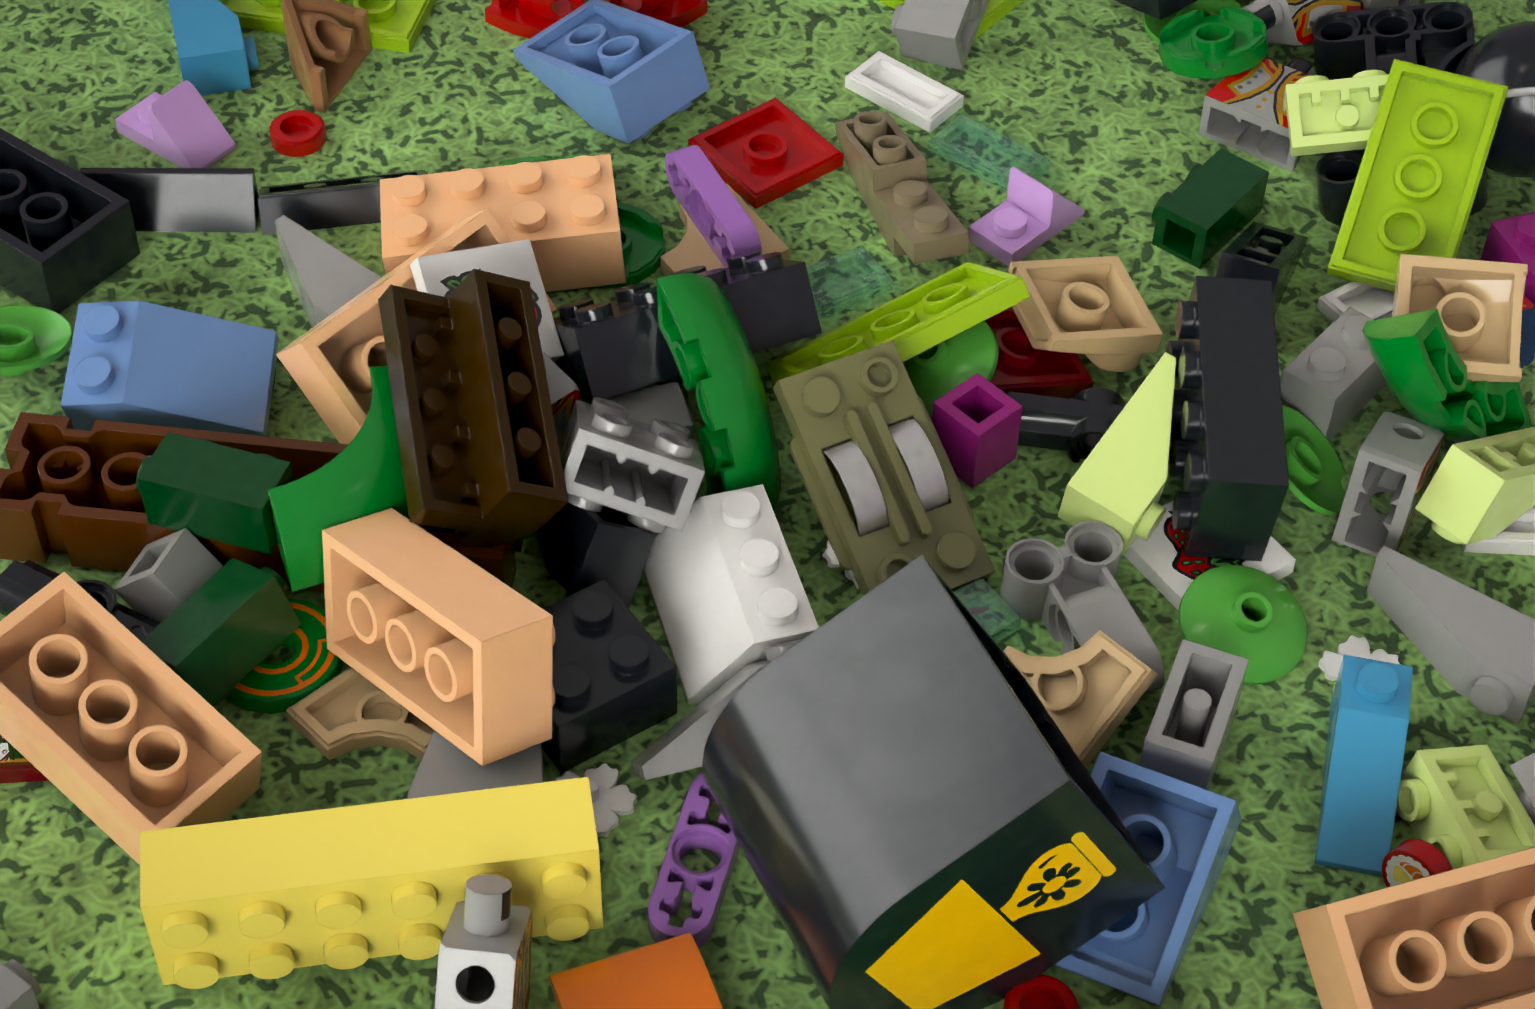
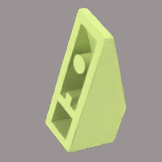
(1129, 464)
(1482, 487)

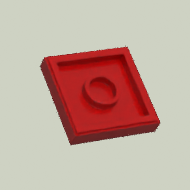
(767, 152)

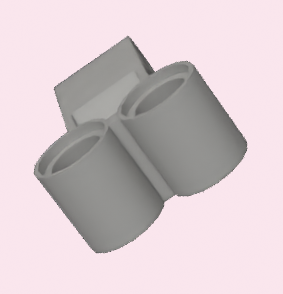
(1077, 591)

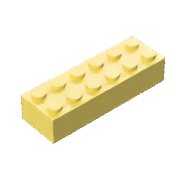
(362, 879)

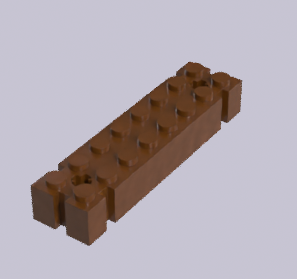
(82, 499)

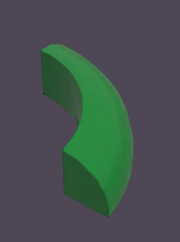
(719, 363)
(1433, 380)
(350, 486)

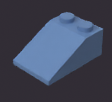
(617, 67)
(168, 369)
(1186, 841)

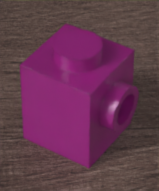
(977, 428)

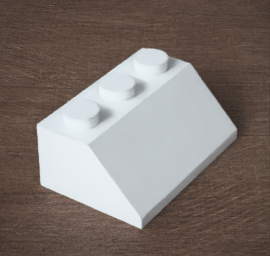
(726, 589)

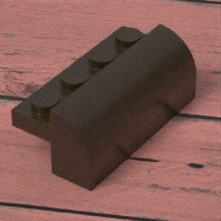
(473, 409)

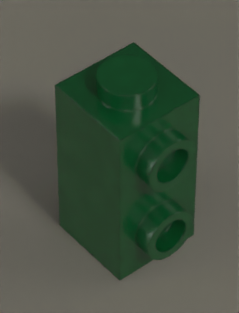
(1209, 207)
(212, 491)
(225, 628)

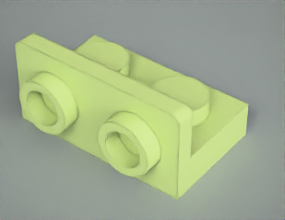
(1332, 113)
(1463, 805)

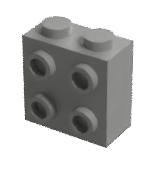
(630, 465)

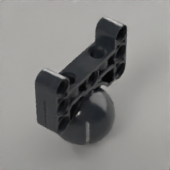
(1438, 38)

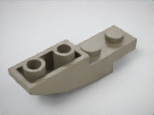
(896, 189)

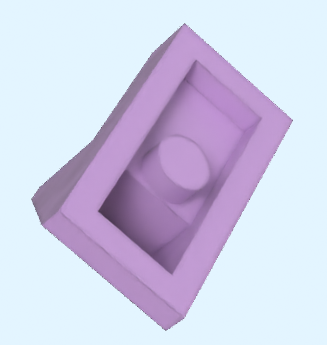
(177, 128)
(1024, 220)

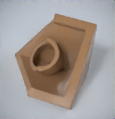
(325, 46)

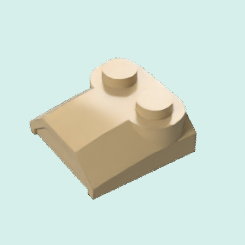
(1477, 306)
(1086, 310)

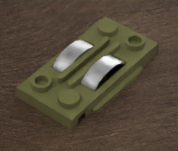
(879, 470)

